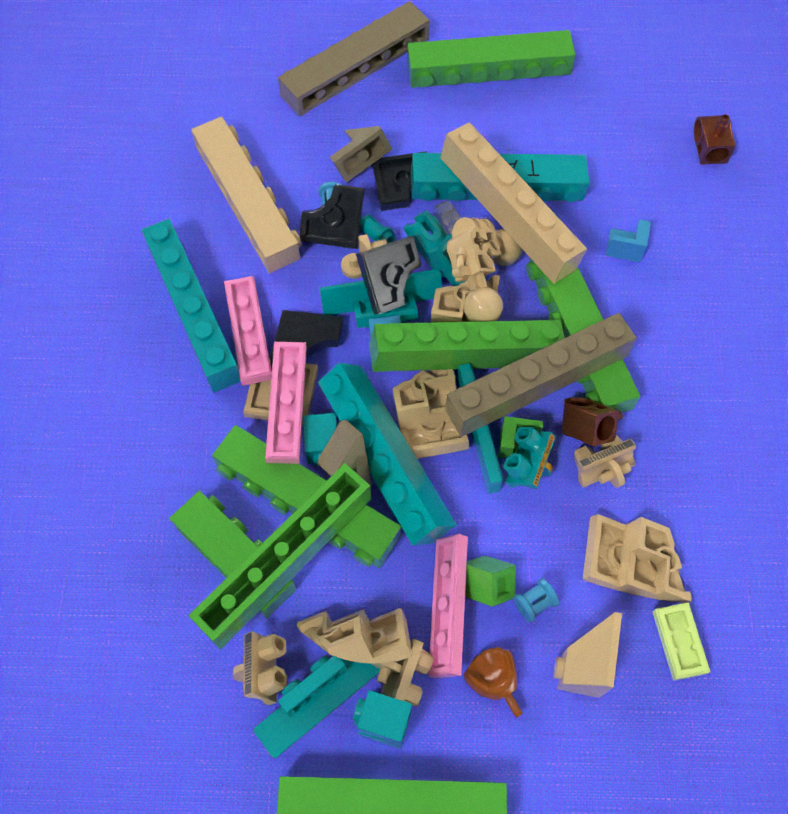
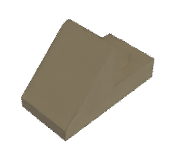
(364, 149)
(346, 447)

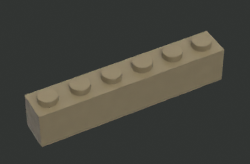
(353, 58)
(539, 374)

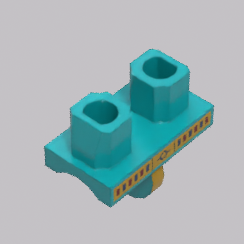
(531, 458)

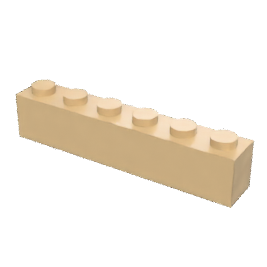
(246, 194)
(512, 203)

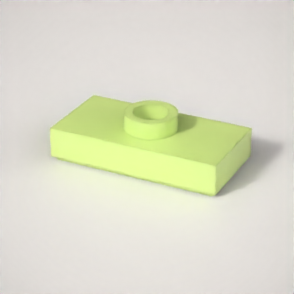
(681, 641)

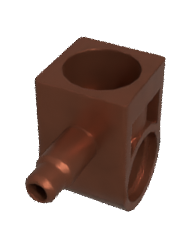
(714, 139)
(589, 421)

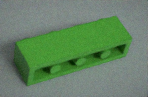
(221, 540)

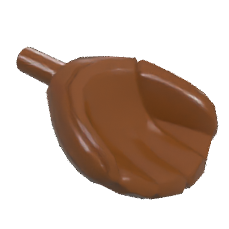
(494, 676)

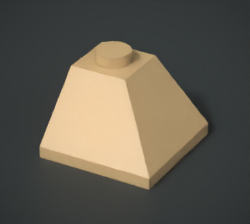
(591, 661)

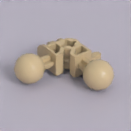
(472, 253)

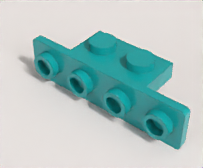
(354, 298)
(312, 700)

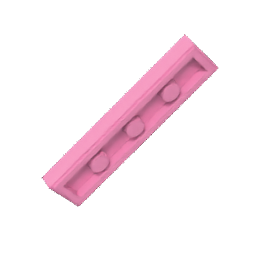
(248, 331)
(286, 403)
(448, 606)

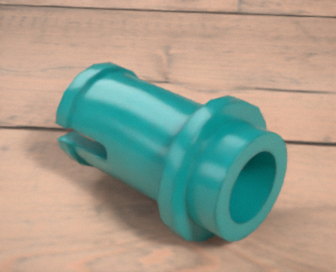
(376, 230)

